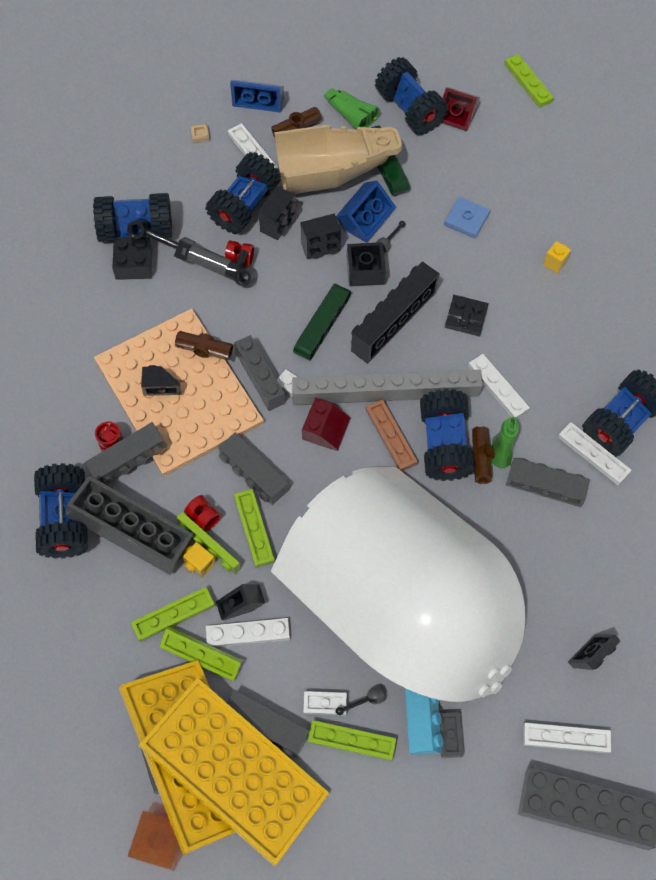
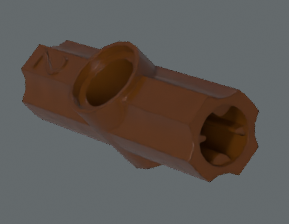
(298, 120)
(203, 345)
(482, 455)

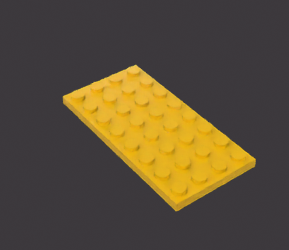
(146, 704)
(234, 771)

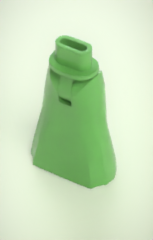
(354, 110)
(504, 442)

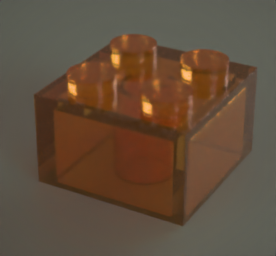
(155, 842)

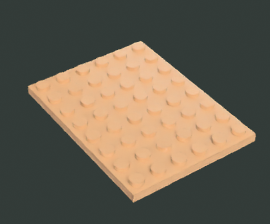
(211, 398)

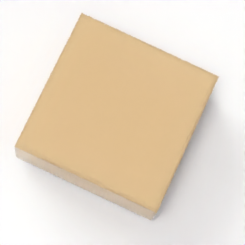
(199, 133)

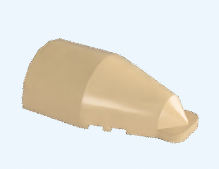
(330, 156)

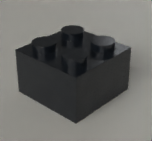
(277, 213)
(320, 236)
(132, 258)
(366, 264)

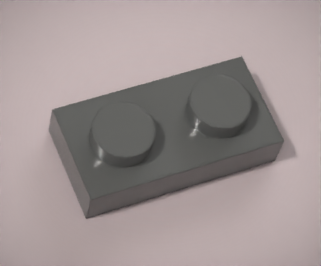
(452, 735)

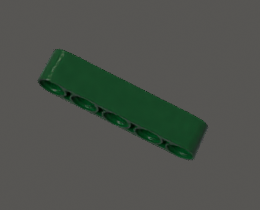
(393, 174)
(322, 322)

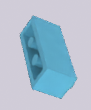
(423, 724)

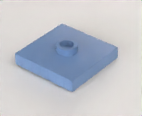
(467, 217)

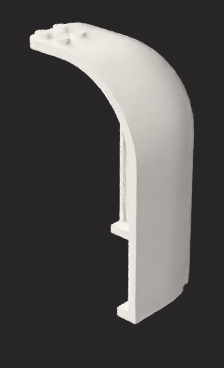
(406, 585)

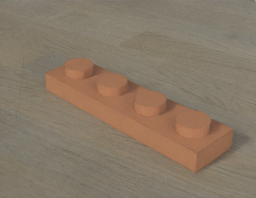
(391, 435)

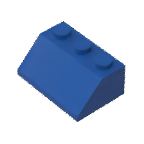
(257, 95)
(366, 211)

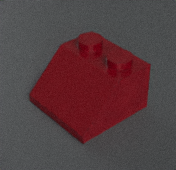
(460, 108)
(325, 424)

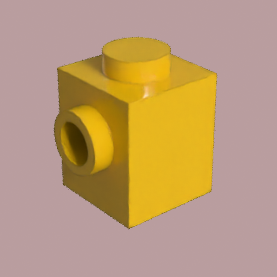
(557, 257)
(198, 559)

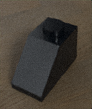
(159, 382)
(240, 601)

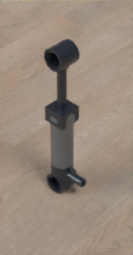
(188, 250)

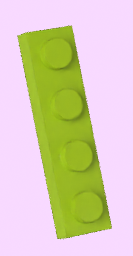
(529, 80)
(254, 528)
(227, 561)
(172, 614)
(208, 656)
(352, 740)

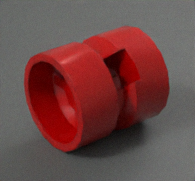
(233, 249)
(107, 434)
(200, 510)

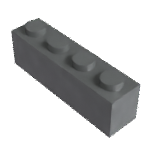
(259, 373)
(127, 454)
(253, 469)
(548, 482)
(273, 726)

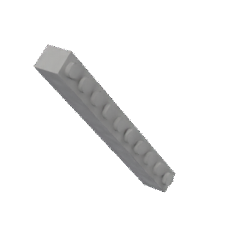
(383, 386)

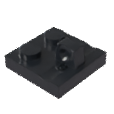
(466, 315)
(594, 652)

